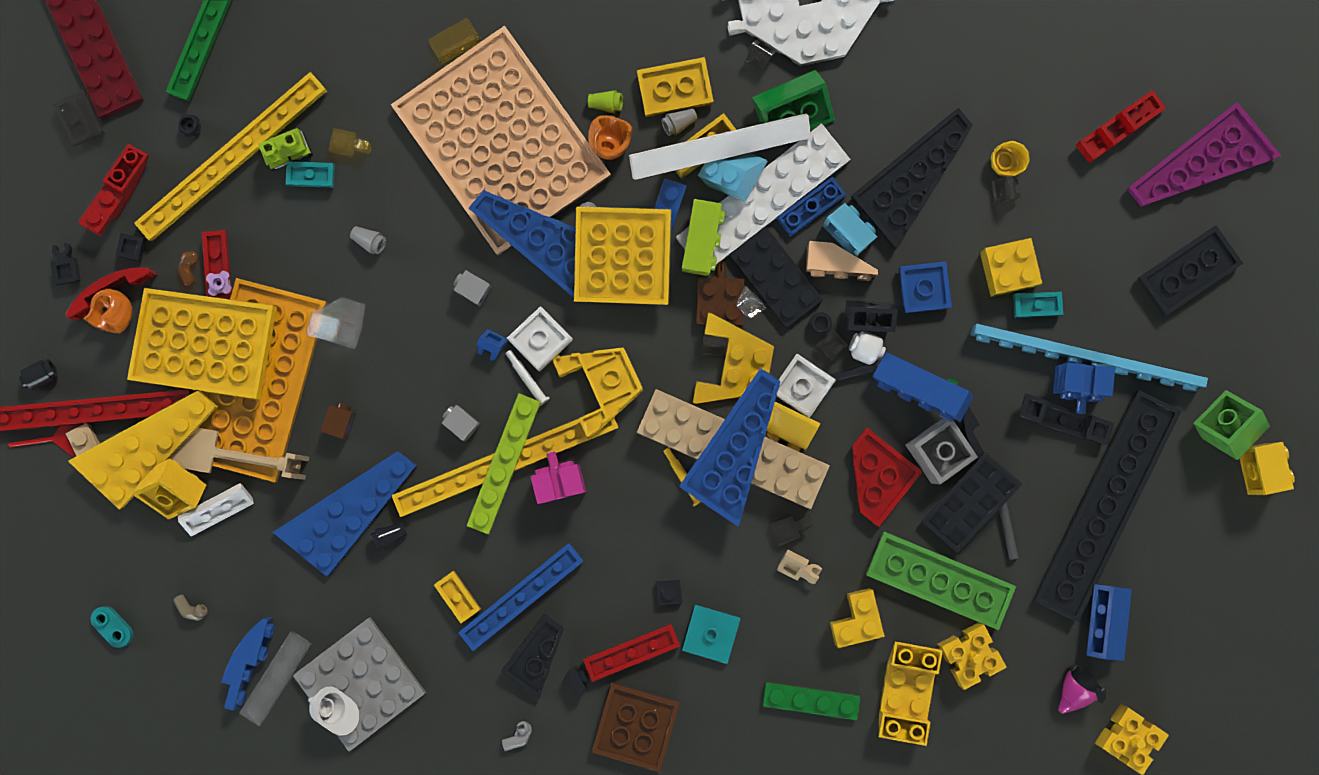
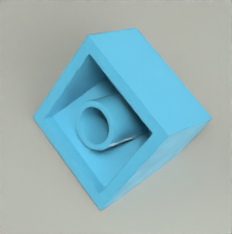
(733, 174)
(849, 229)

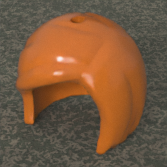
(609, 136)
(116, 311)

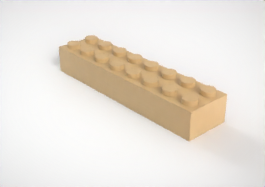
(692, 428)

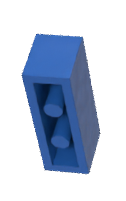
(1109, 622)

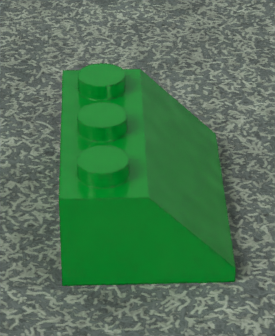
(797, 97)

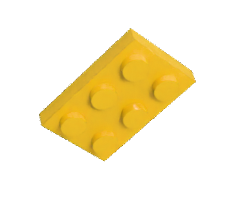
(675, 87)

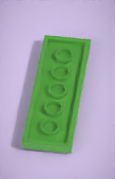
(940, 580)

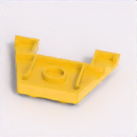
(742, 361)
(611, 380)

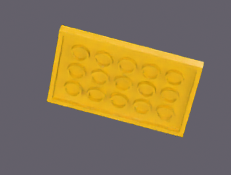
(202, 343)

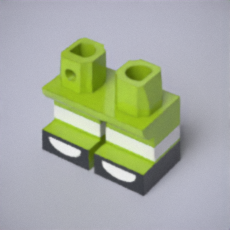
(279, 148)

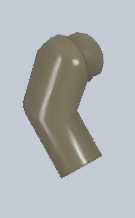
(190, 612)

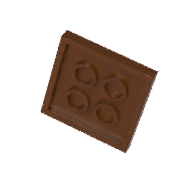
(635, 727)

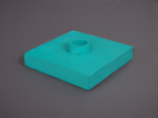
(711, 634)

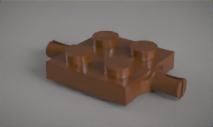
(719, 297)

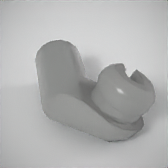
(520, 737)

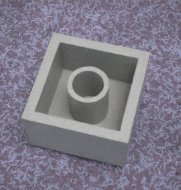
(941, 451)

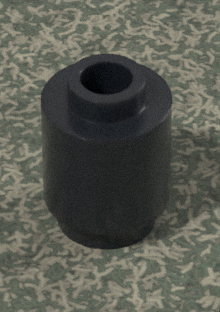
(38, 374)

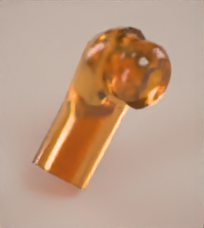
(184, 266)

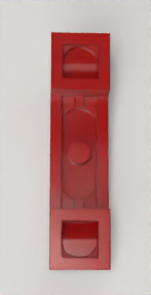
(135, 276)

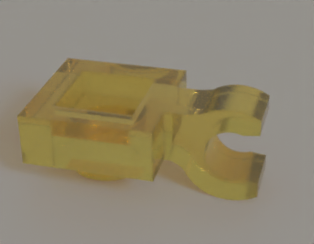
(346, 142)

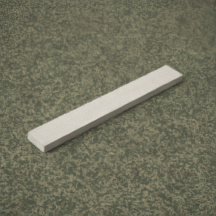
(719, 146)

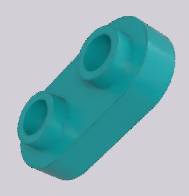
(112, 624)

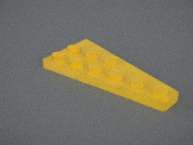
(128, 457)

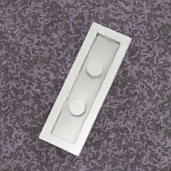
(215, 509)

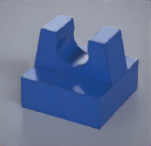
(491, 342)

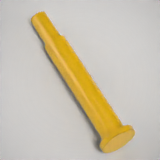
(679, 470)

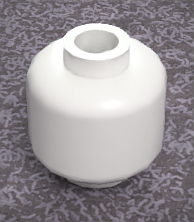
(867, 347)

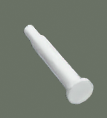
(526, 377)

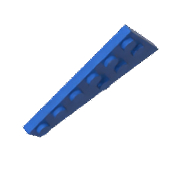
(536, 236)
(729, 460)
(338, 521)

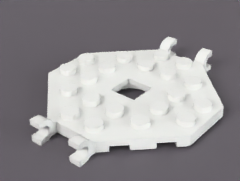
(807, 31)

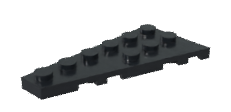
(903, 186)

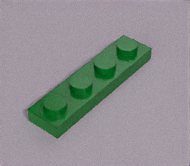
(811, 700)

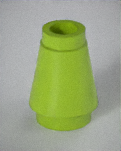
(606, 101)

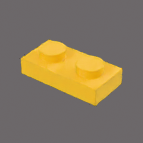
(457, 597)

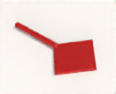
(59, 438)

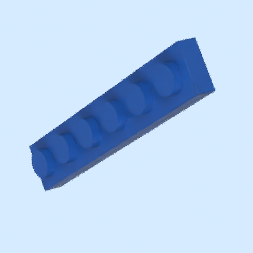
(521, 596)

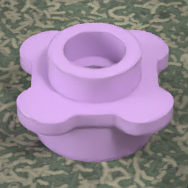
(225, 284)

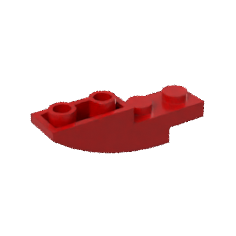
(117, 190)

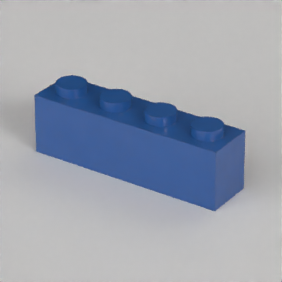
(922, 387)

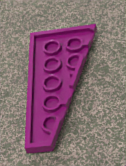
(1218, 150)

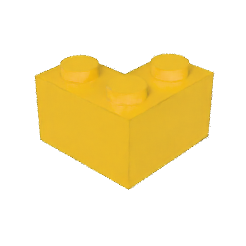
(863, 624)

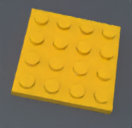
(622, 255)

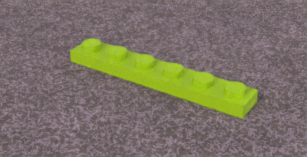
(503, 463)

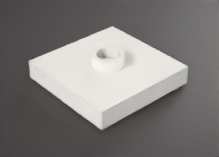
(539, 338)
(804, 385)

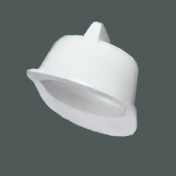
(334, 711)

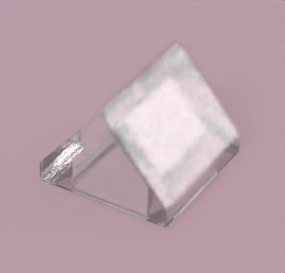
(750, 303)

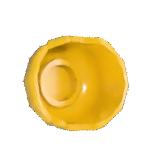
(1009, 159)

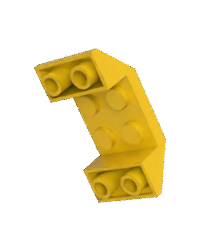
(908, 693)

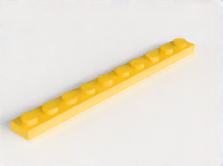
(230, 157)
(475, 472)

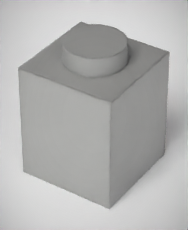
(472, 287)
(460, 422)

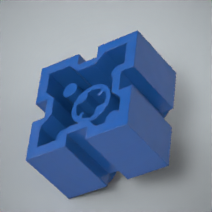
(1083, 383)

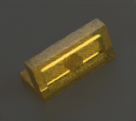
(454, 40)

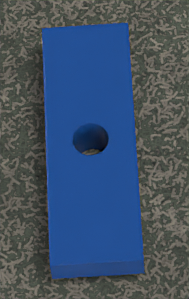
(800, 215)

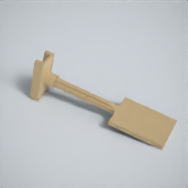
(200, 450)

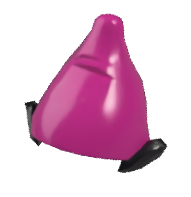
(1079, 690)

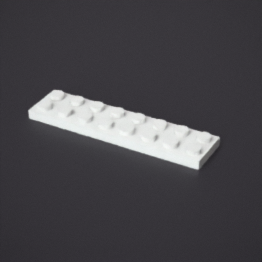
(777, 189)

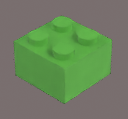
(1231, 424)

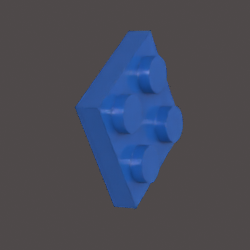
(925, 287)

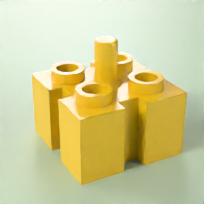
(971, 655)
(1131, 739)

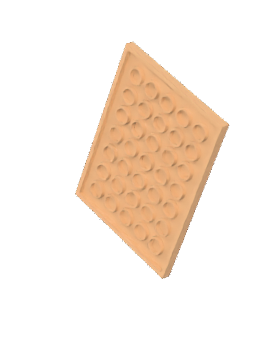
(500, 131)

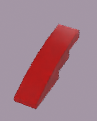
(1120, 126)

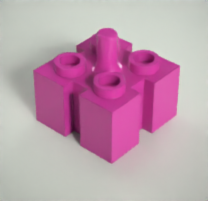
(557, 480)

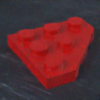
(880, 476)

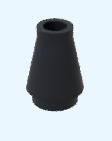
(388, 535)

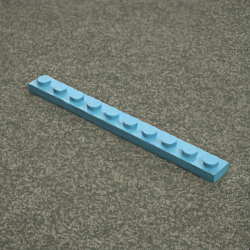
(1078, 355)

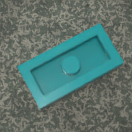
(310, 174)
(1038, 304)

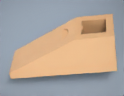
(831, 259)

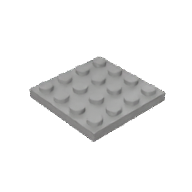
(367, 672)

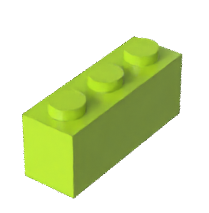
(703, 237)

